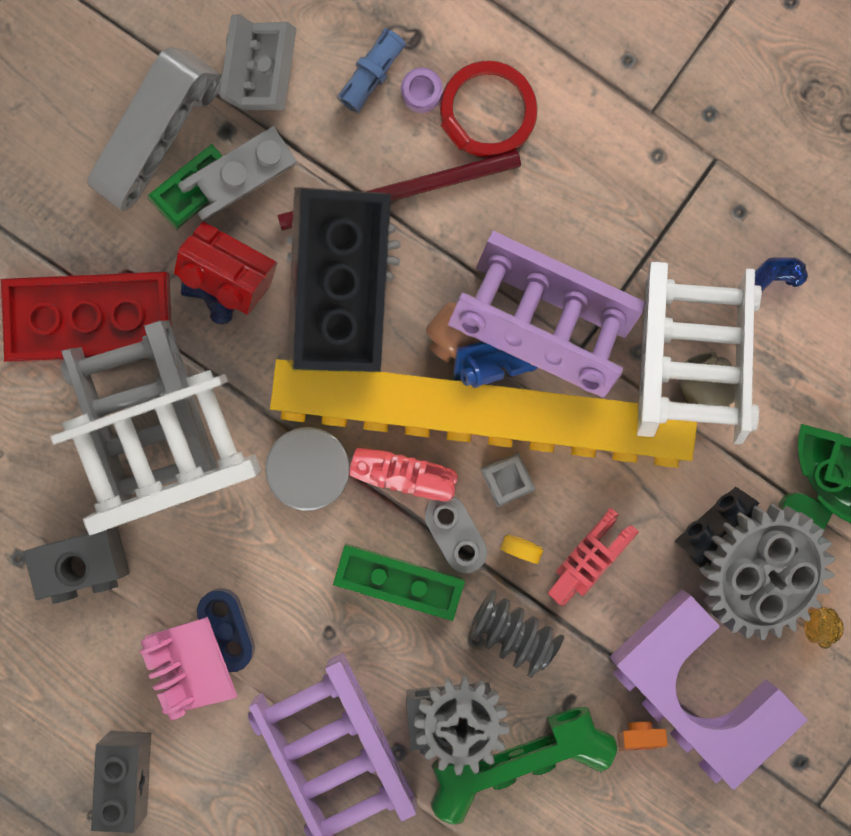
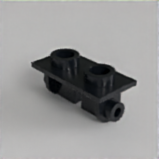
(699, 533)

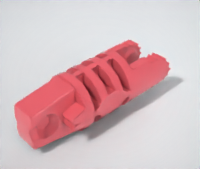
(404, 474)
(590, 560)

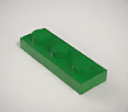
(399, 582)

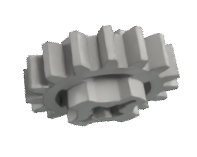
(445, 721)

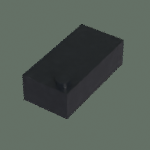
(338, 279)

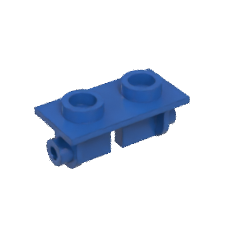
(482, 364)

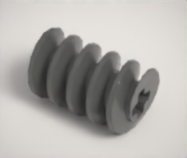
(515, 634)

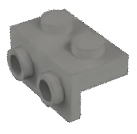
(257, 64)

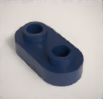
(228, 627)

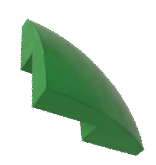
(827, 464)

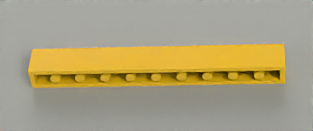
(486, 411)

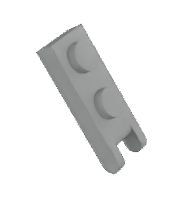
(240, 171)

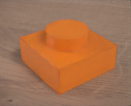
(642, 737)

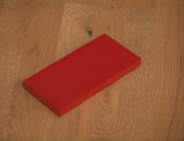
(80, 311)

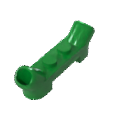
(572, 737)

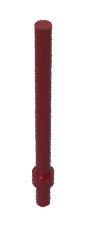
(436, 180)

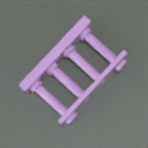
(562, 287)
(357, 719)

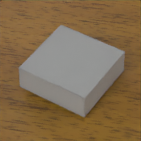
(507, 479)

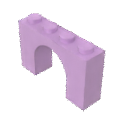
(730, 743)

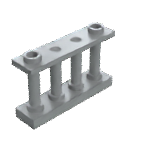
(158, 346)

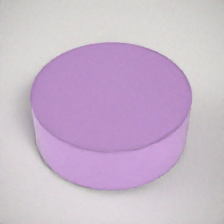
(421, 90)

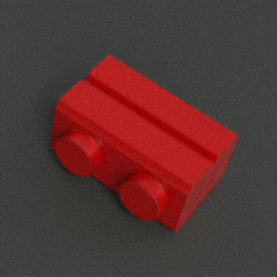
(224, 268)

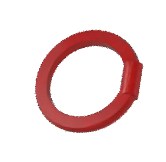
(456, 131)

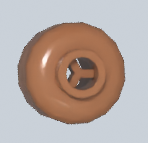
(444, 337)

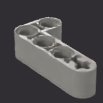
(151, 124)

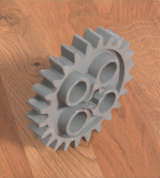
(767, 571)

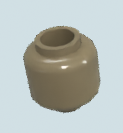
(708, 392)

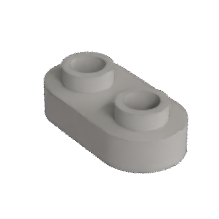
(456, 534)

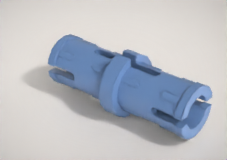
(371, 70)

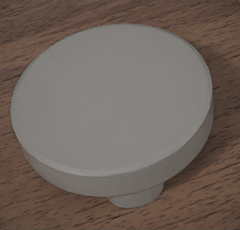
(307, 468)

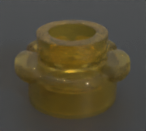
(824, 627)

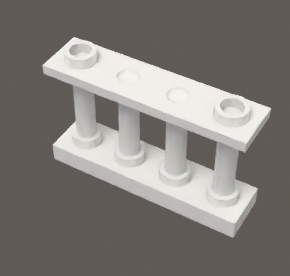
(658, 369)
(150, 493)

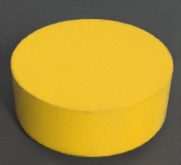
(521, 548)

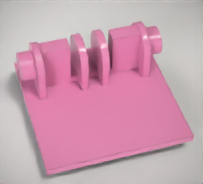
(188, 667)

